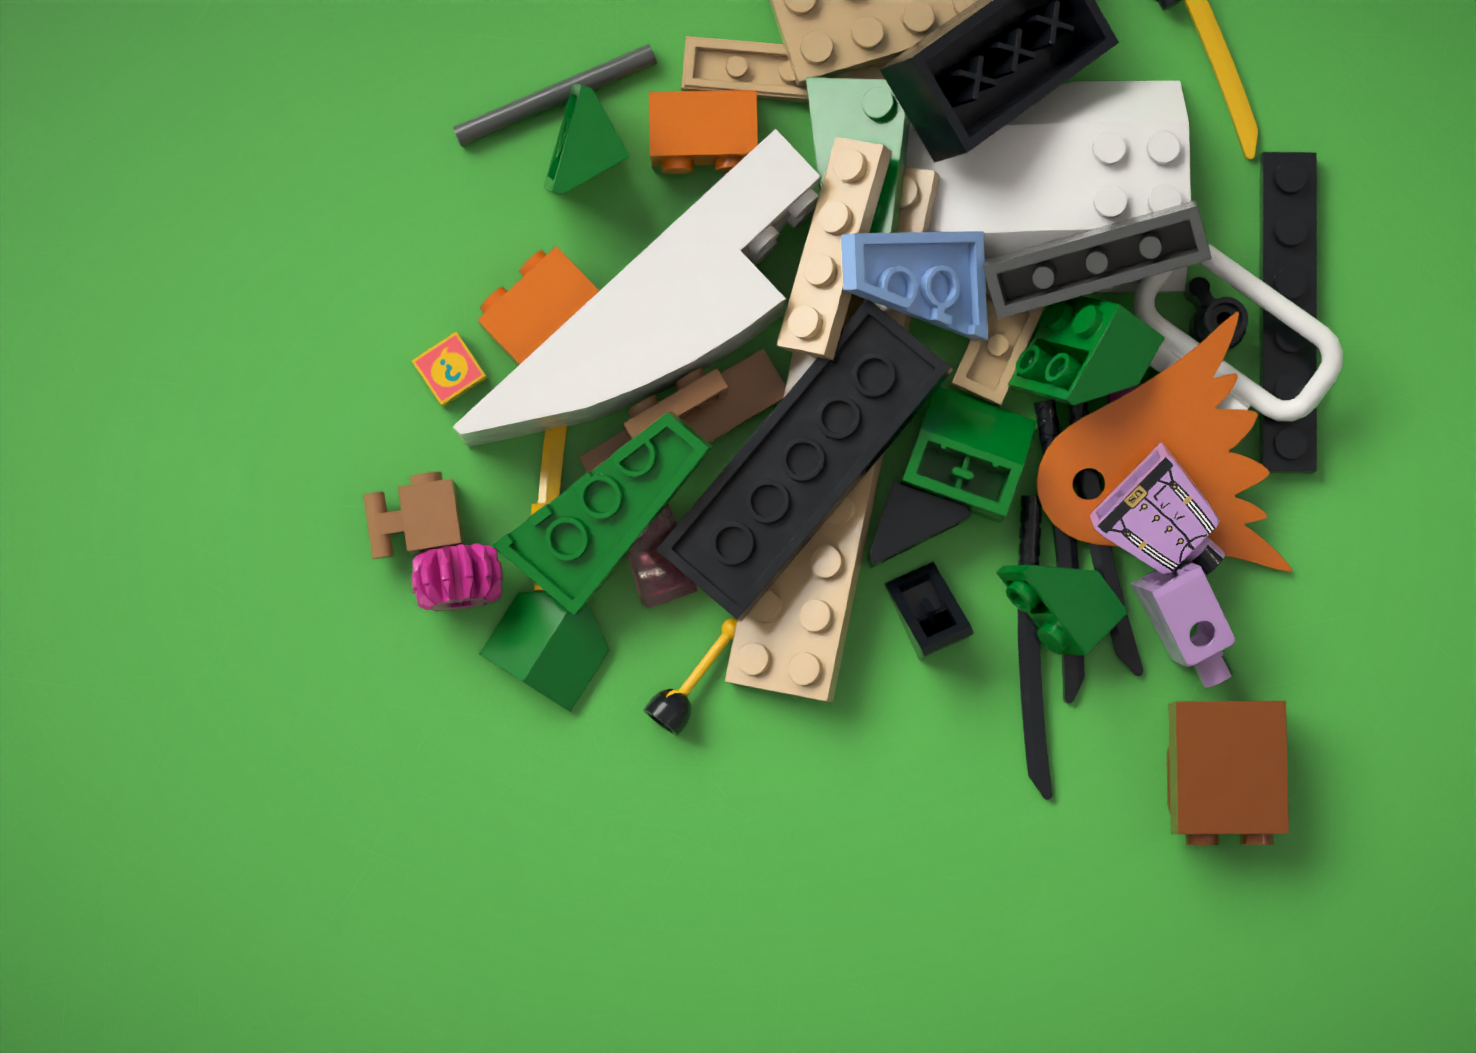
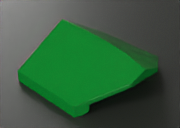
(548, 646)

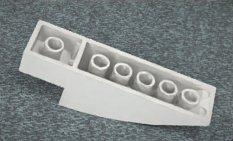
(667, 311)

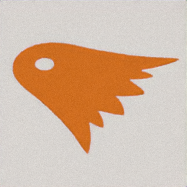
(1183, 415)

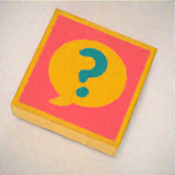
(449, 369)

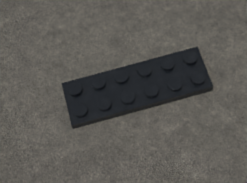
(804, 460)

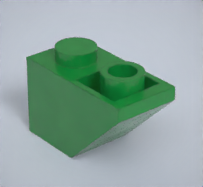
(1066, 604)

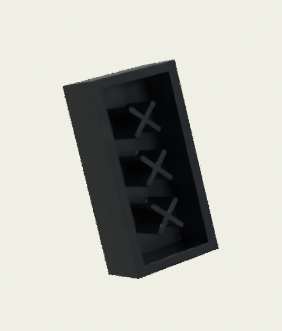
(993, 67)

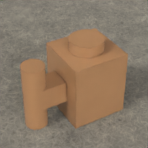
(427, 516)

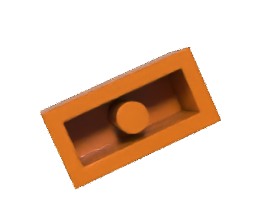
(701, 129)
(536, 304)

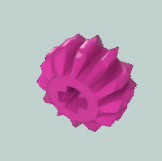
(457, 577)

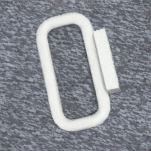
(1245, 391)

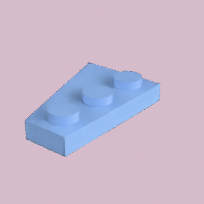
(921, 275)

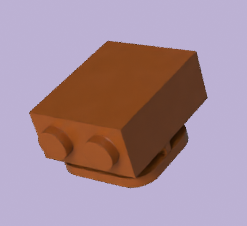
(1227, 770)

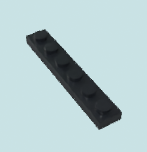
(1290, 268)

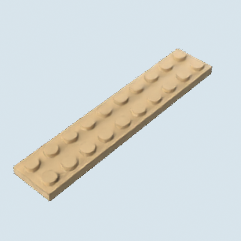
(801, 624)

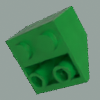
(1085, 352)
(969, 453)

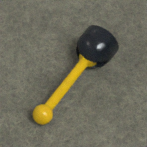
(671, 706)

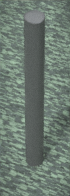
(553, 95)

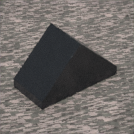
(910, 520)
(928, 610)

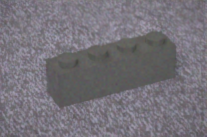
(1097, 259)

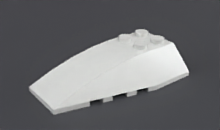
(1069, 167)

